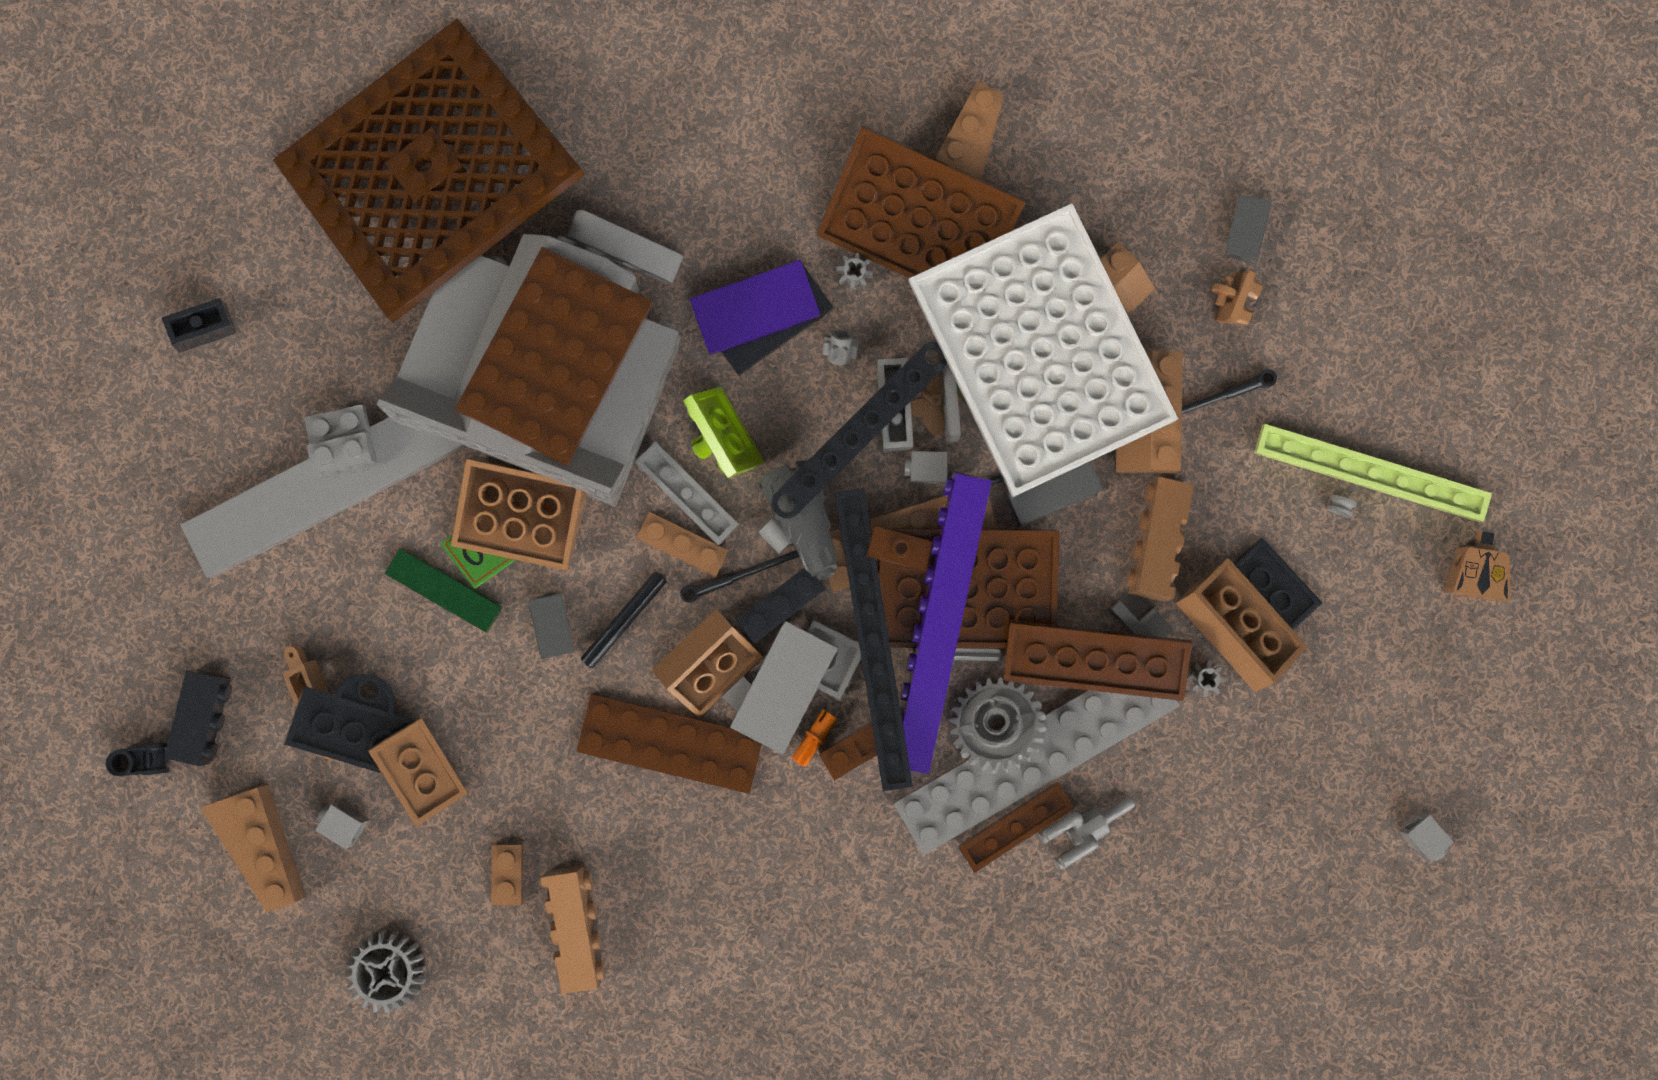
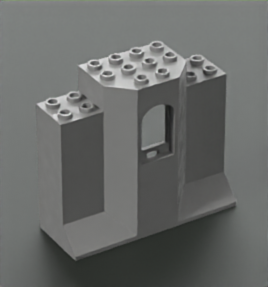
(457, 333)

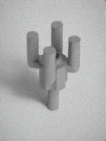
(1084, 830)

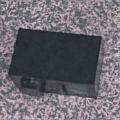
(198, 325)

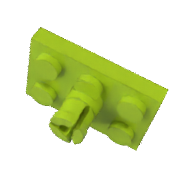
(721, 433)

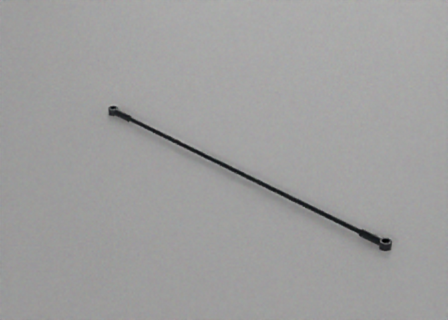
(727, 579)

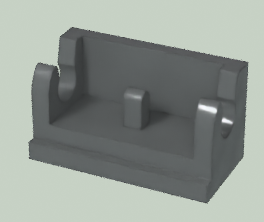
(1248, 229)
(551, 626)

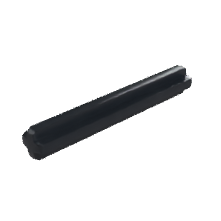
(623, 619)

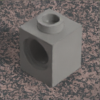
(926, 467)
(341, 824)
(1426, 837)

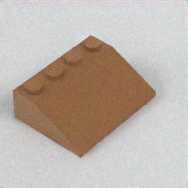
(517, 514)

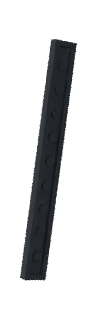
(873, 641)

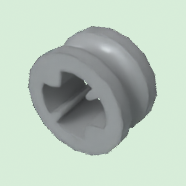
(1341, 506)

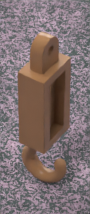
(302, 674)

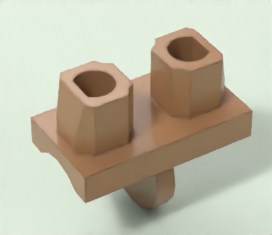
(1233, 295)

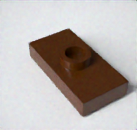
(899, 548)

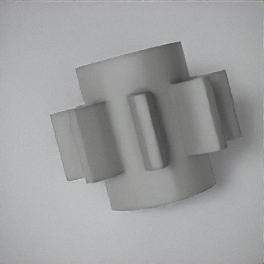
(853, 280)
(840, 347)
(1214, 679)

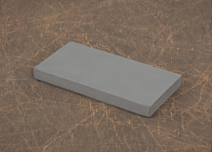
(784, 687)

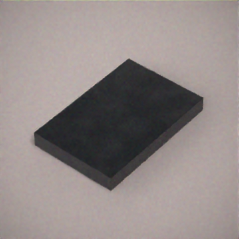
(1277, 583)

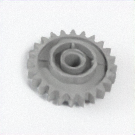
(1003, 745)

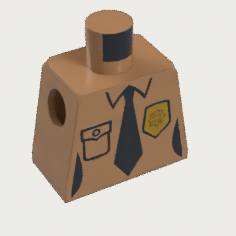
(1480, 571)

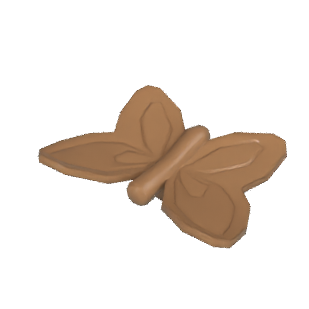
(931, 407)

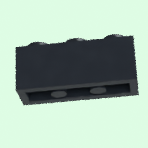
(780, 605)
(198, 718)

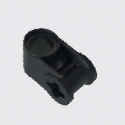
(143, 760)

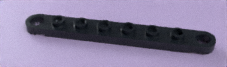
(858, 431)

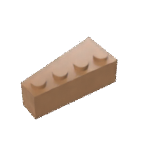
(973, 131)
(1160, 540)
(258, 845)
(573, 928)

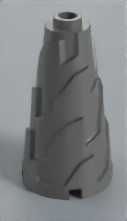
(808, 528)

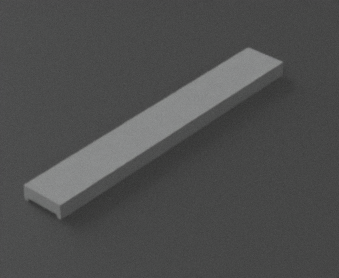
(302, 500)

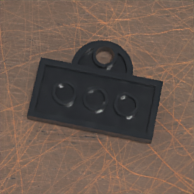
(346, 722)

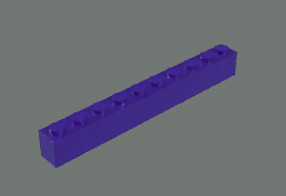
(942, 614)

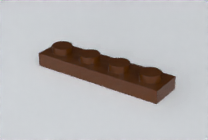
(1016, 827)

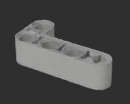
(623, 246)

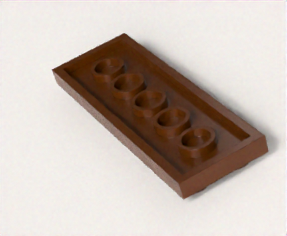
(1097, 660)
(669, 743)

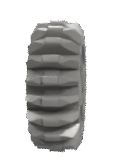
(371, 993)

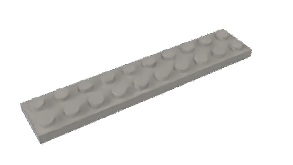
(1071, 737)

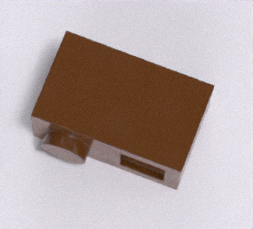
(850, 752)

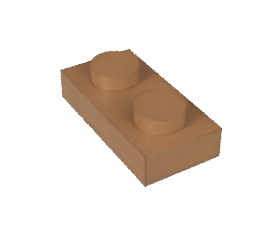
(507, 874)

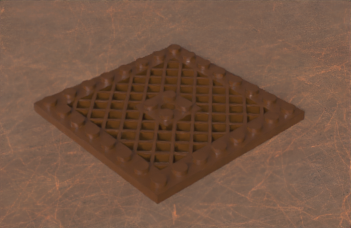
(307, 160)

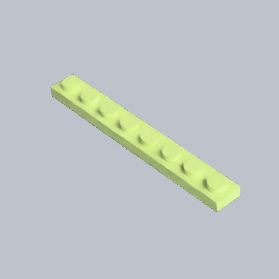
(1373, 473)

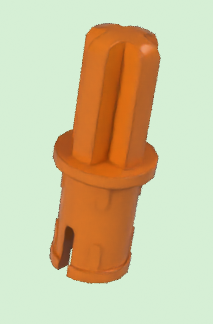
(814, 738)

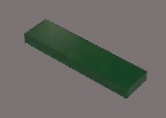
(443, 590)

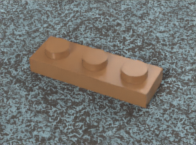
(682, 544)

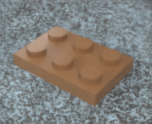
(417, 771)

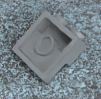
(340, 442)

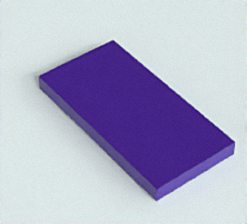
(755, 307)

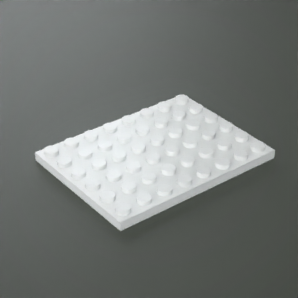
(1042, 350)

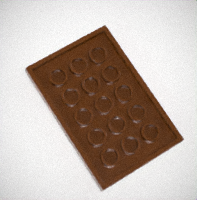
(912, 207)
(554, 356)
(1009, 581)

